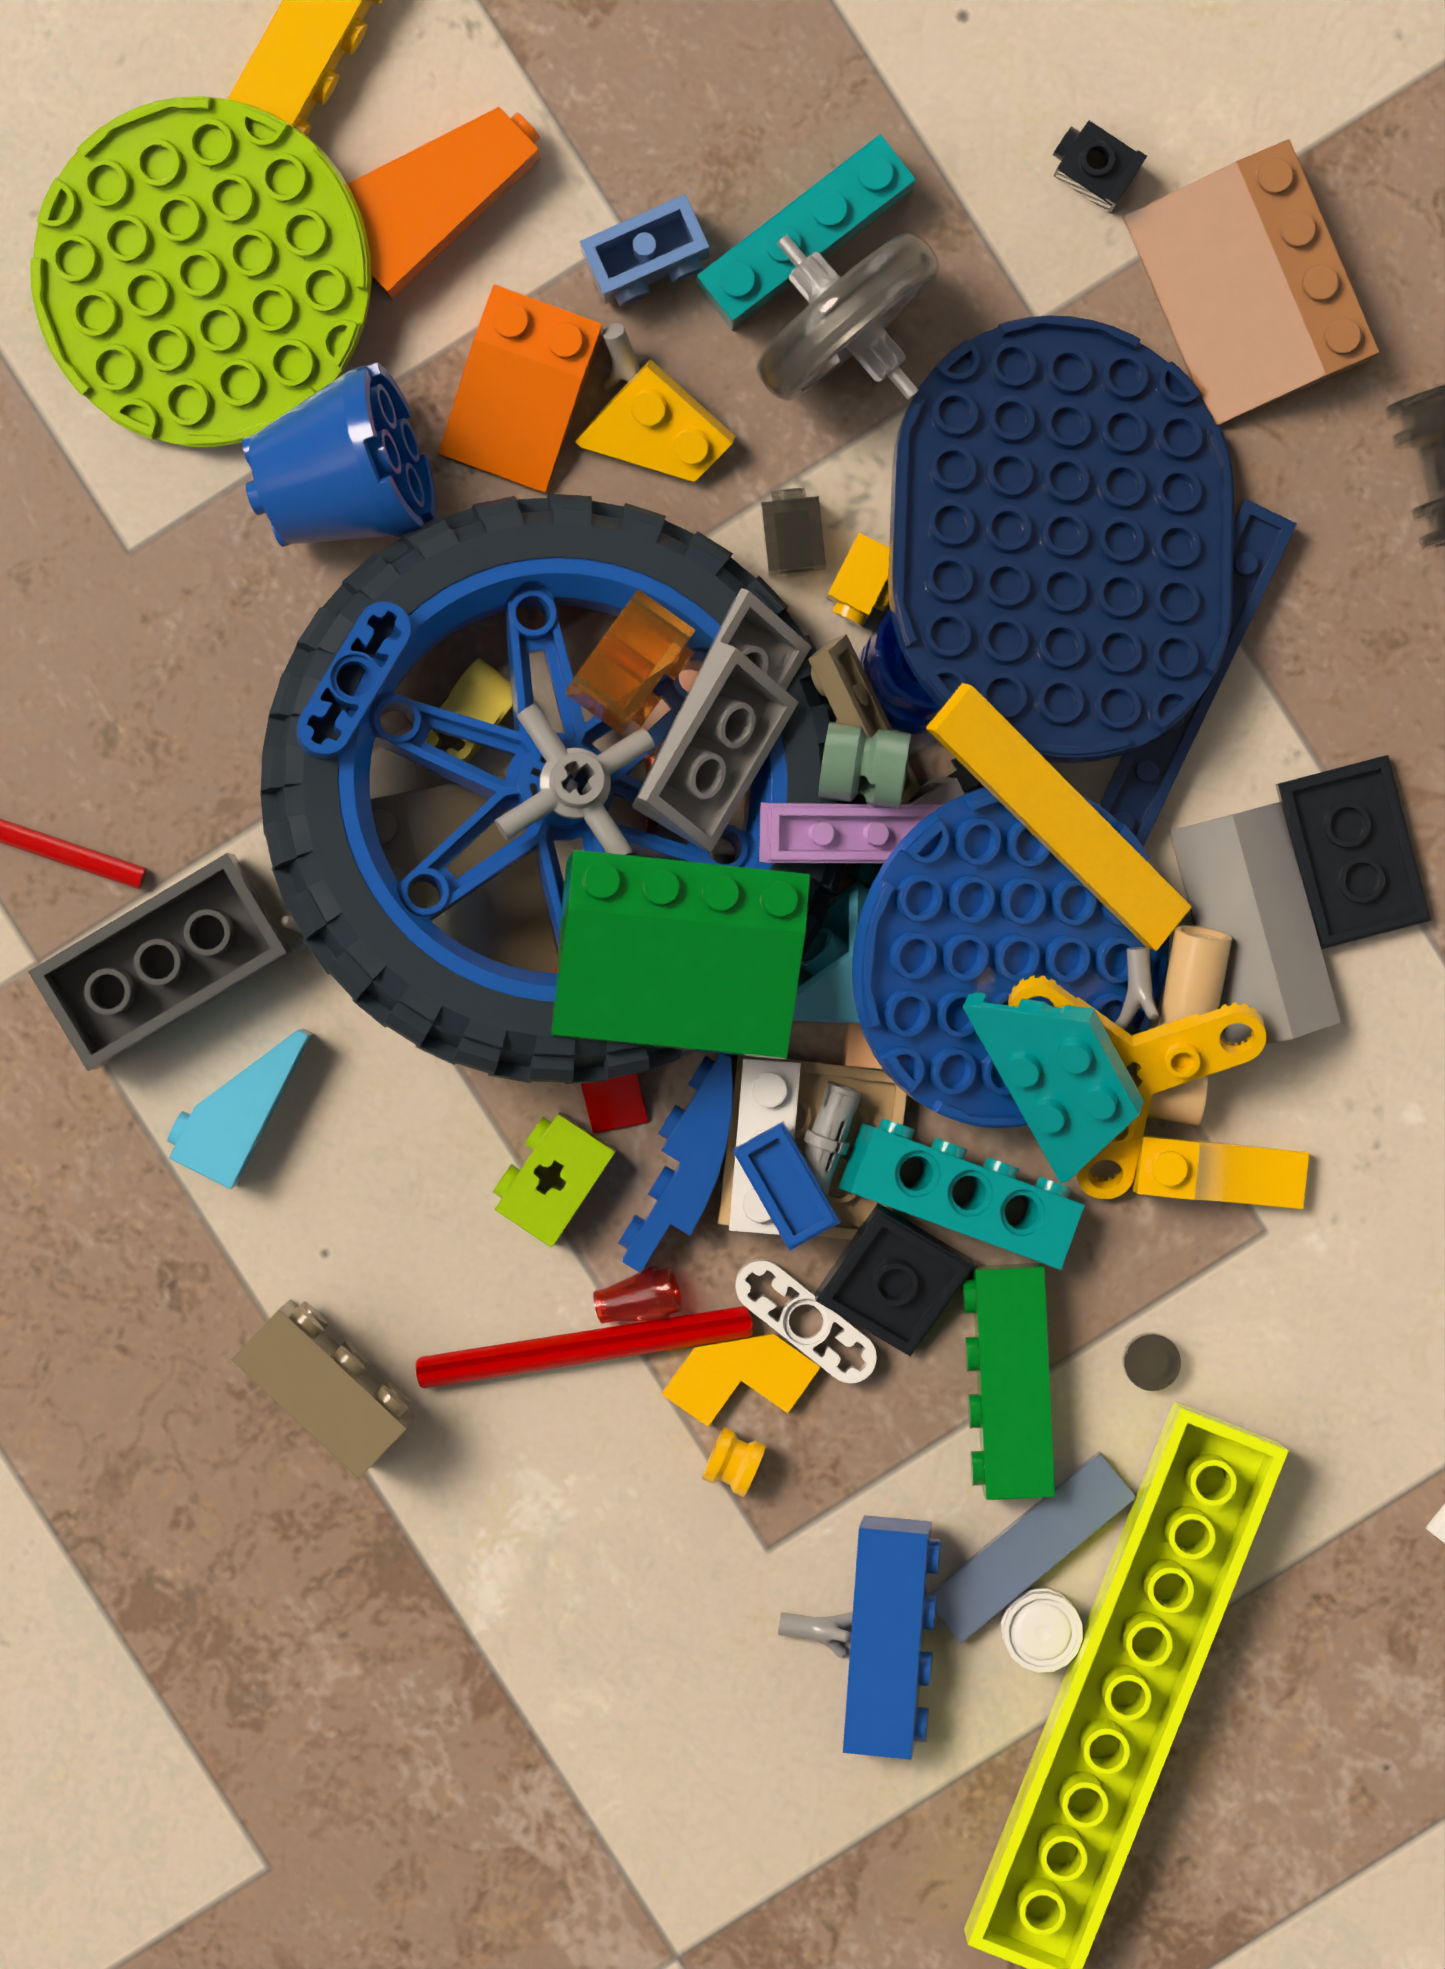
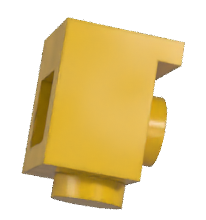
(861, 581)

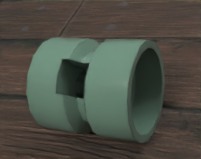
(864, 765)

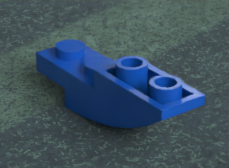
(696, 1140)

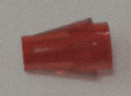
(640, 1297)

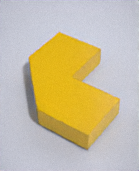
(716, 1369)

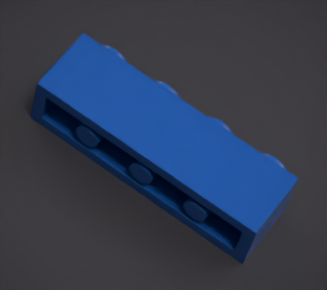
(888, 1637)

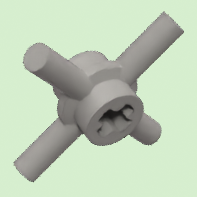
(577, 761)

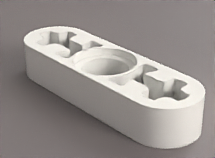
(831, 1357)

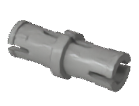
(830, 1130)

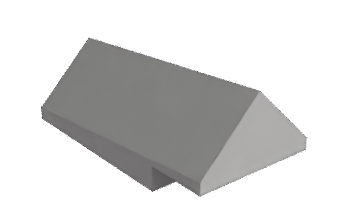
(725, 724)
(1249, 885)

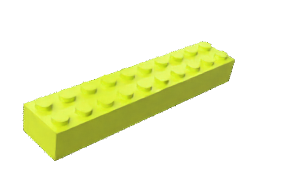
(1125, 1692)

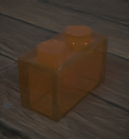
(631, 662)

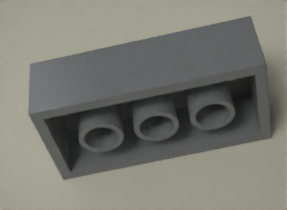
(160, 961)

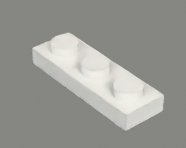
(766, 1098)

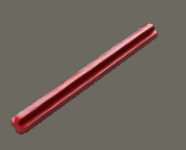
(584, 1347)

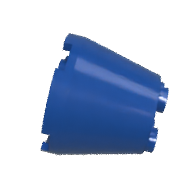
(342, 465)

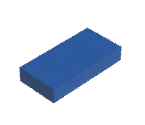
(786, 1185)

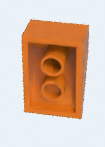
(520, 388)

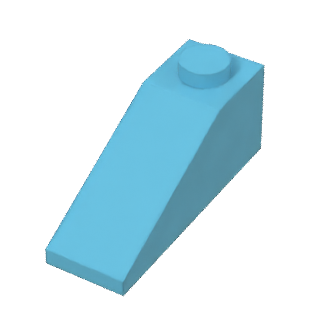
(231, 1121)

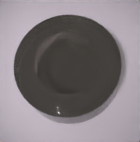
(1151, 1361)

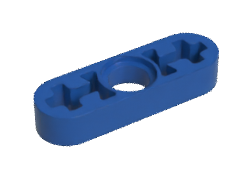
(388, 651)

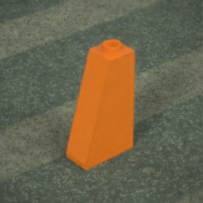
(438, 192)

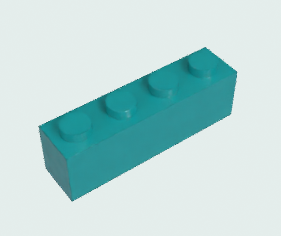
(815, 221)

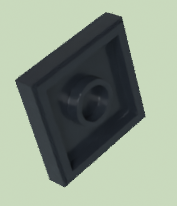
(894, 1279)

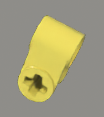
(479, 695)

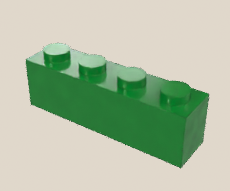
(1011, 1381)

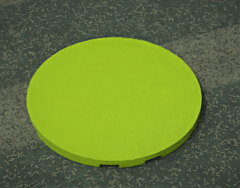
(200, 270)

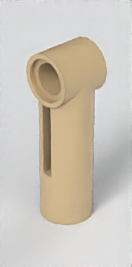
(1191, 987)

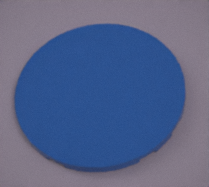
(969, 911)

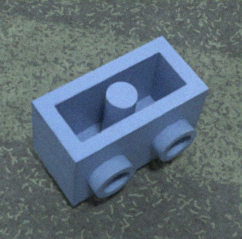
(646, 250)

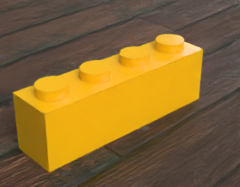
(299, 56)

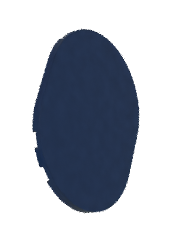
(1063, 535)

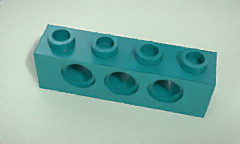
(1040, 1235)

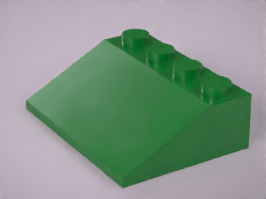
(679, 954)

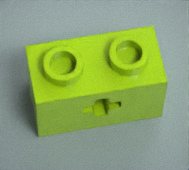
(549, 1212)

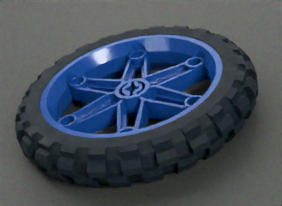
(321, 810)

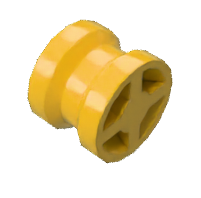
(734, 1461)

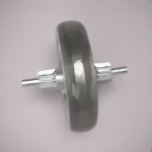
(847, 316)

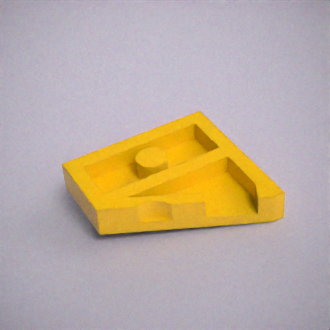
(657, 427)

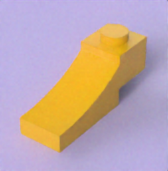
(1221, 1172)

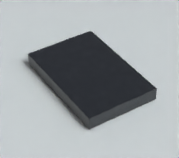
(1354, 851)

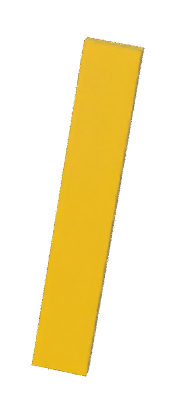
(1058, 816)

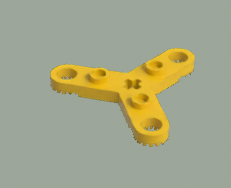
(1163, 1060)

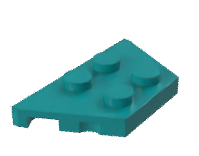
(1059, 1075)

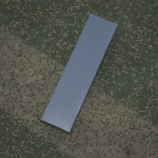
(1030, 1547)

